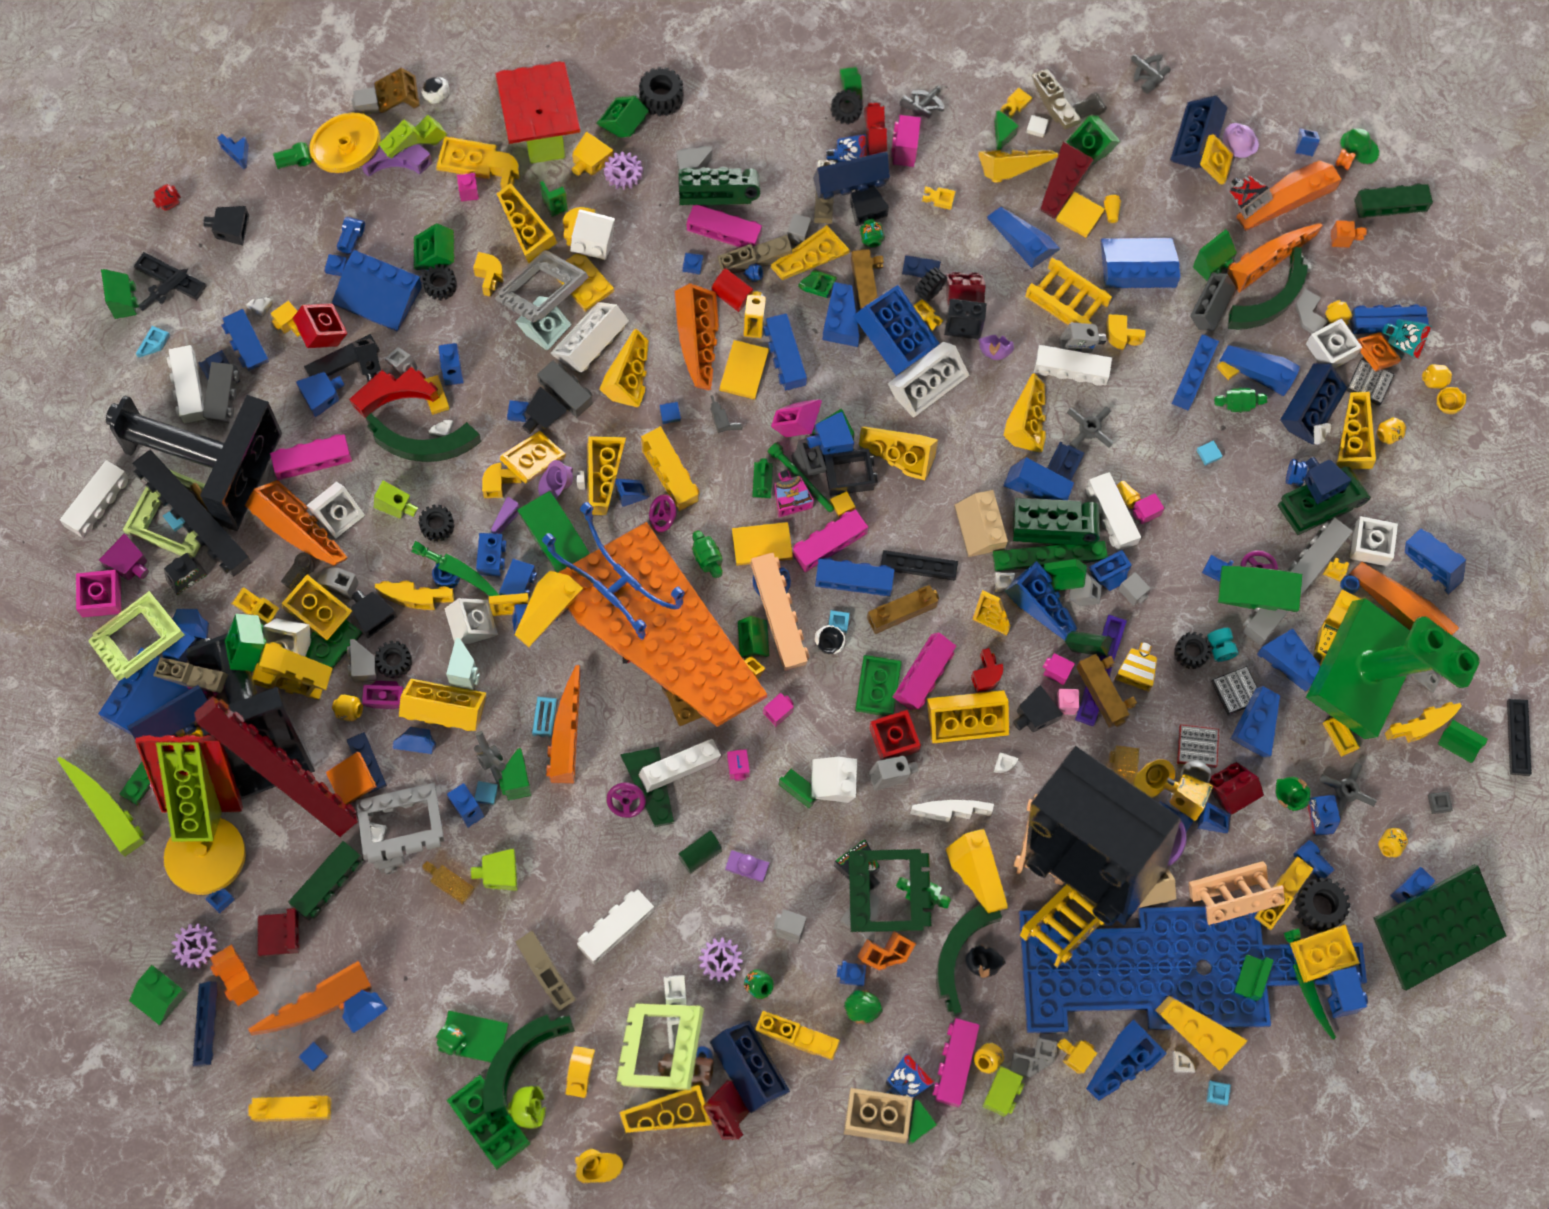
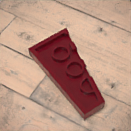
(1066, 175)

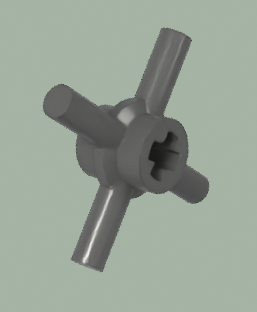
(1086, 431)
(489, 756)
(1352, 785)

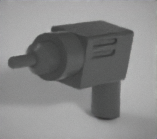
(720, 418)

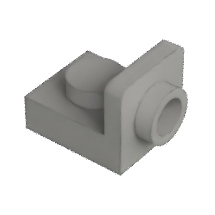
(400, 360)

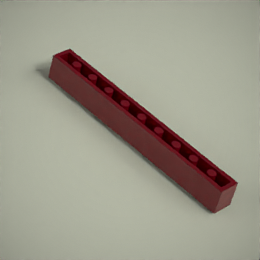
(276, 766)

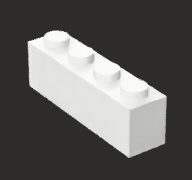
(1072, 365)
(187, 384)
(94, 499)
(1113, 512)
(679, 765)
(615, 927)

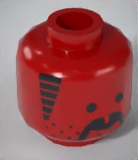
(166, 197)

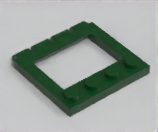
(860, 890)

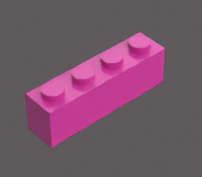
(723, 227)
(311, 456)
(829, 540)
(924, 671)
(957, 1062)

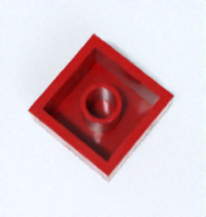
(319, 325)
(895, 735)

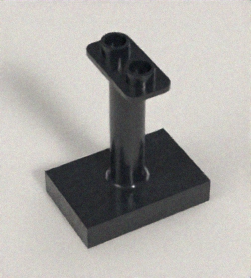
(234, 464)
(262, 710)

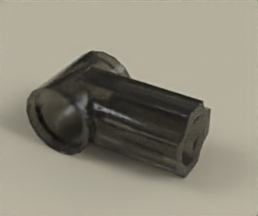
(1091, 105)
(297, 572)

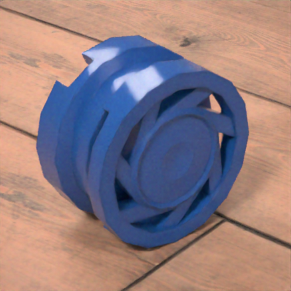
(1296, 472)
(444, 578)

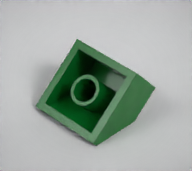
(623, 116)
(1094, 139)
(434, 247)
(1215, 255)
(119, 293)
(515, 778)
(156, 995)

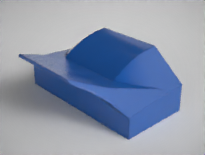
(1111, 570)
(191, 622)
(415, 740)
(362, 1009)

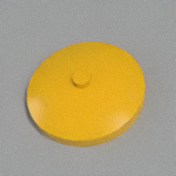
(345, 142)
(206, 865)

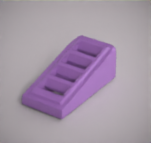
(506, 516)

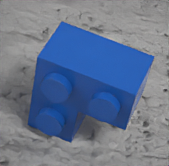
(1346, 993)

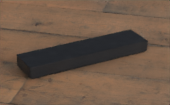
(162, 271)
(336, 360)
(920, 565)
(1519, 737)

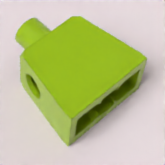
(393, 501)
(497, 870)

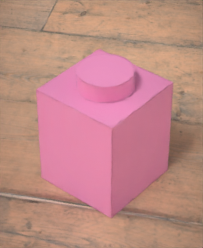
(1068, 701)

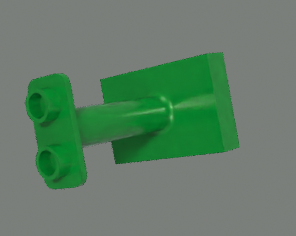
(1372, 660)

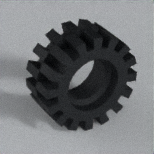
(846, 96)
(930, 284)
(443, 291)
(431, 513)
(388, 649)
(1188, 660)

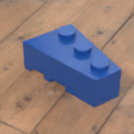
(839, 323)
(244, 340)
(1037, 481)
(1437, 558)
(1291, 658)
(1258, 722)

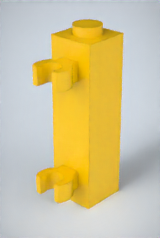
(290, 1108)

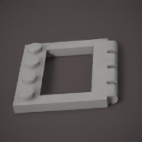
(554, 266)
(387, 803)

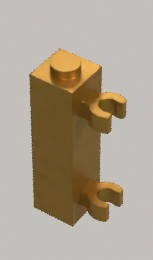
(863, 275)
(902, 609)
(1103, 691)

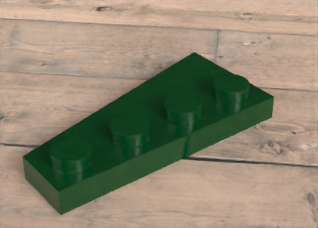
(657, 800)

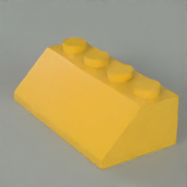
(442, 704)
(968, 716)

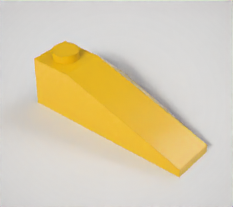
(625, 376)
(1025, 421)
(991, 613)

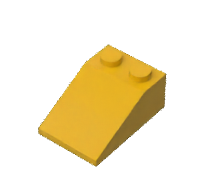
(317, 607)

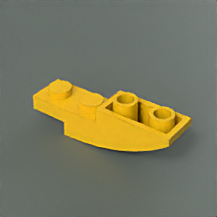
(406, 595)
(1425, 724)
(1291, 882)
(797, 1035)

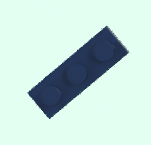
(361, 744)

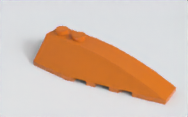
(1294, 191)
(1267, 256)
(696, 328)
(290, 520)
(1399, 600)
(565, 733)
(325, 999)

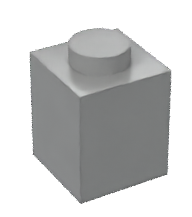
(365, 101)
(798, 229)
(1135, 589)

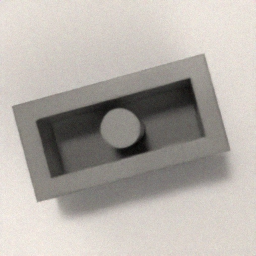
(789, 926)

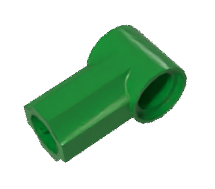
(297, 155)

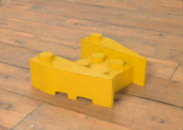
(291, 672)

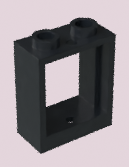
(957, 320)
(849, 457)

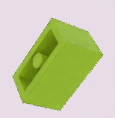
(1003, 1091)

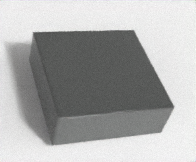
(1440, 802)

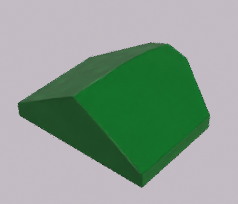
(818, 284)

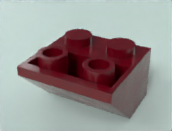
(965, 287)
(1235, 787)

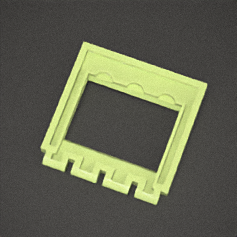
(144, 513)
(156, 616)
(684, 1051)

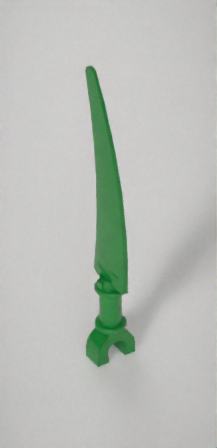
(456, 567)
(1309, 990)

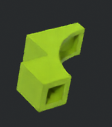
(406, 135)

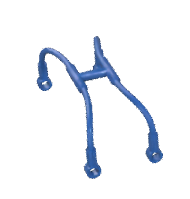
(639, 626)

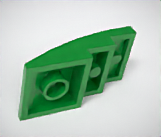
(546, 516)
(1260, 588)
(497, 1138)

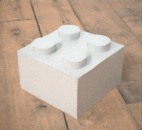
(1334, 344)
(1373, 541)

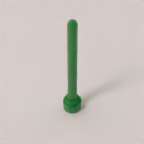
(777, 451)

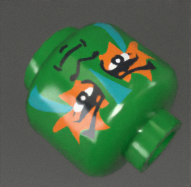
(872, 233)
(759, 984)
(451, 1039)

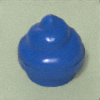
(754, 272)

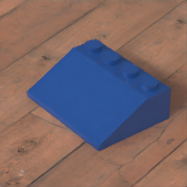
(1140, 263)
(376, 290)
(896, 329)
(139, 696)

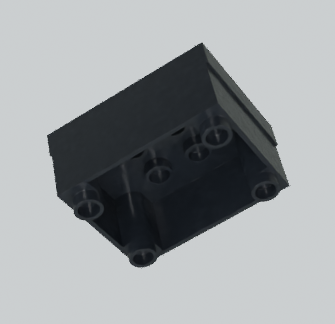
(1099, 836)

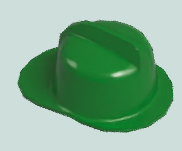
(1360, 143)

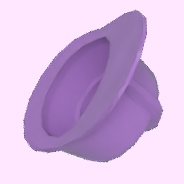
(555, 479)

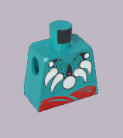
(1408, 336)

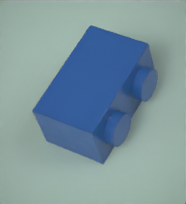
(518, 578)

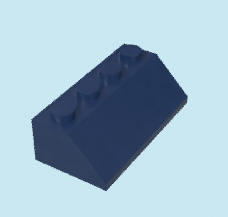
(1199, 121)
(852, 175)
(1314, 401)
(172, 718)
(749, 1066)

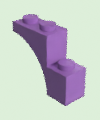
(413, 158)

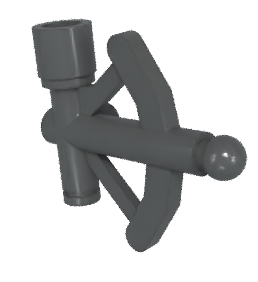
(1156, 76)
(920, 108)

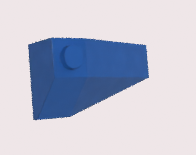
(1026, 239)
(1269, 370)
(1037, 597)
(1128, 1055)

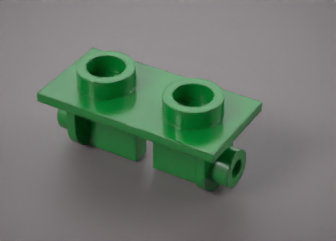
(762, 479)

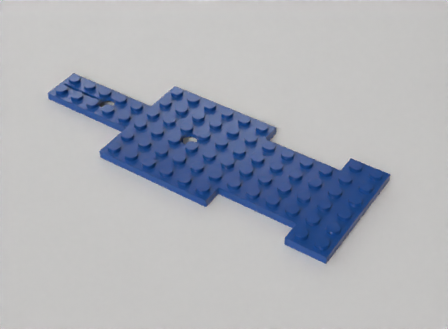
(1149, 963)

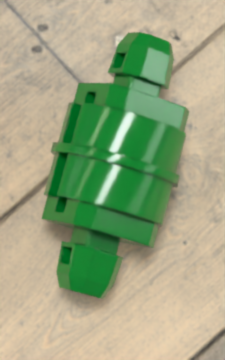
(1240, 400)
(707, 554)
(936, 898)

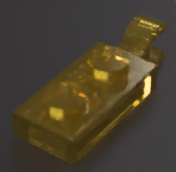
(449, 882)

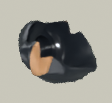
(984, 961)

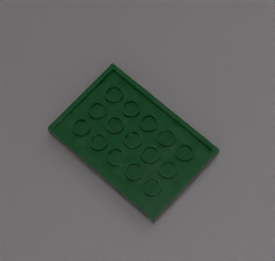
(1440, 927)

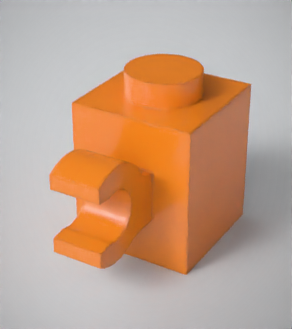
(1344, 233)

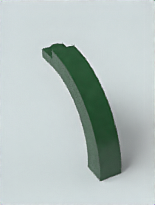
(1257, 315)
(424, 450)
(962, 930)
(511, 1054)

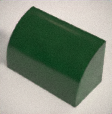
(1088, 643)
(700, 852)

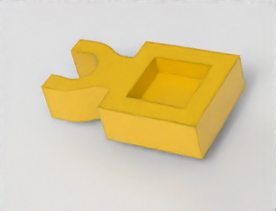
(1016, 101)
(942, 197)
(927, 314)
(1336, 570)

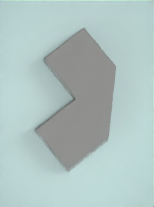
(1309, 320)
(1043, 1057)

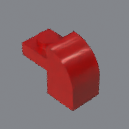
(988, 677)

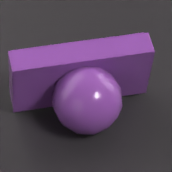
(747, 866)

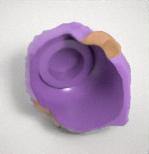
(995, 347)

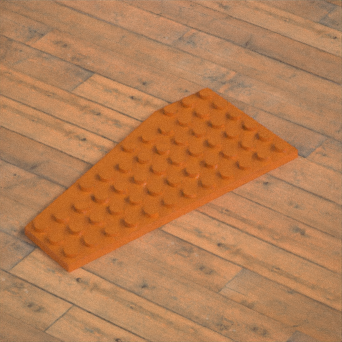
(682, 645)

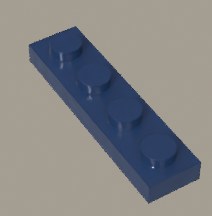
(205, 1024)

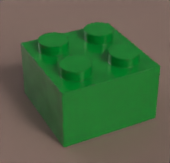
(245, 642)

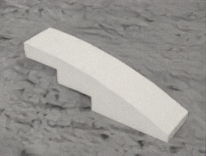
(944, 809)
(674, 995)

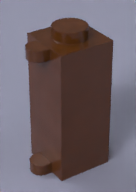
(702, 1069)

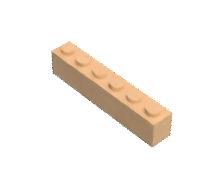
(778, 611)

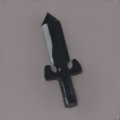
(163, 289)

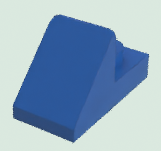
(237, 151)

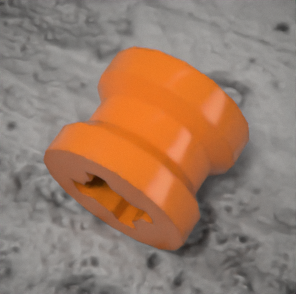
(1345, 159)

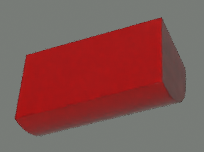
(731, 290)

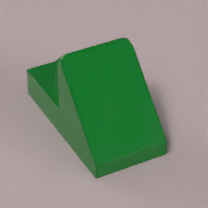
(851, 80)

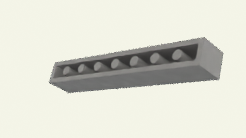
(1310, 565)

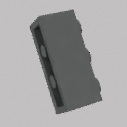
(1212, 301)
(565, 388)
(221, 392)

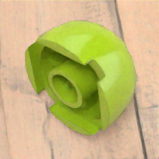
(526, 1107)

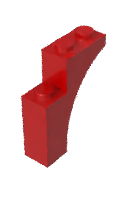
(875, 128)
(385, 389)

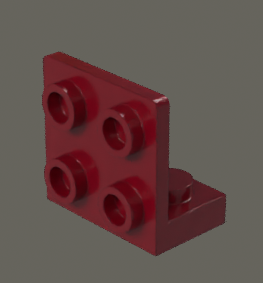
(278, 933)
(727, 1111)

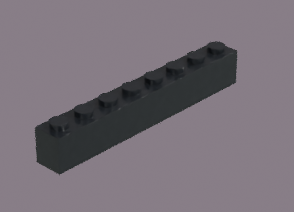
(191, 512)

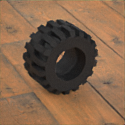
(661, 79)
(1334, 895)

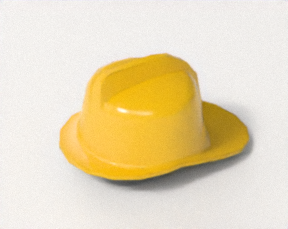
(1153, 777)
(597, 1166)

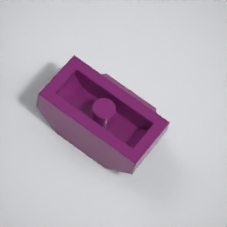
(382, 695)

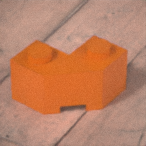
(895, 952)
(234, 975)

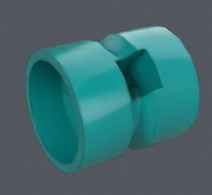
(1222, 643)

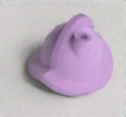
(1240, 140)

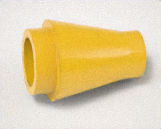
(1112, 207)
(1128, 494)

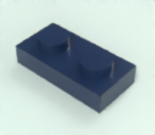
(918, 266)

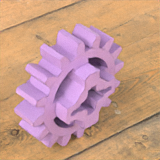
(623, 170)
(190, 953)
(712, 959)

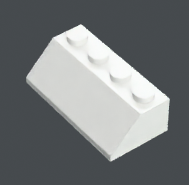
(590, 336)
(929, 378)

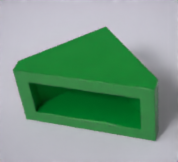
(1004, 129)
(920, 1123)

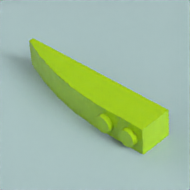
(109, 814)

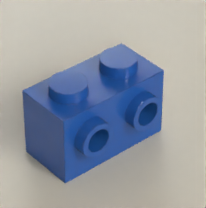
(490, 554)

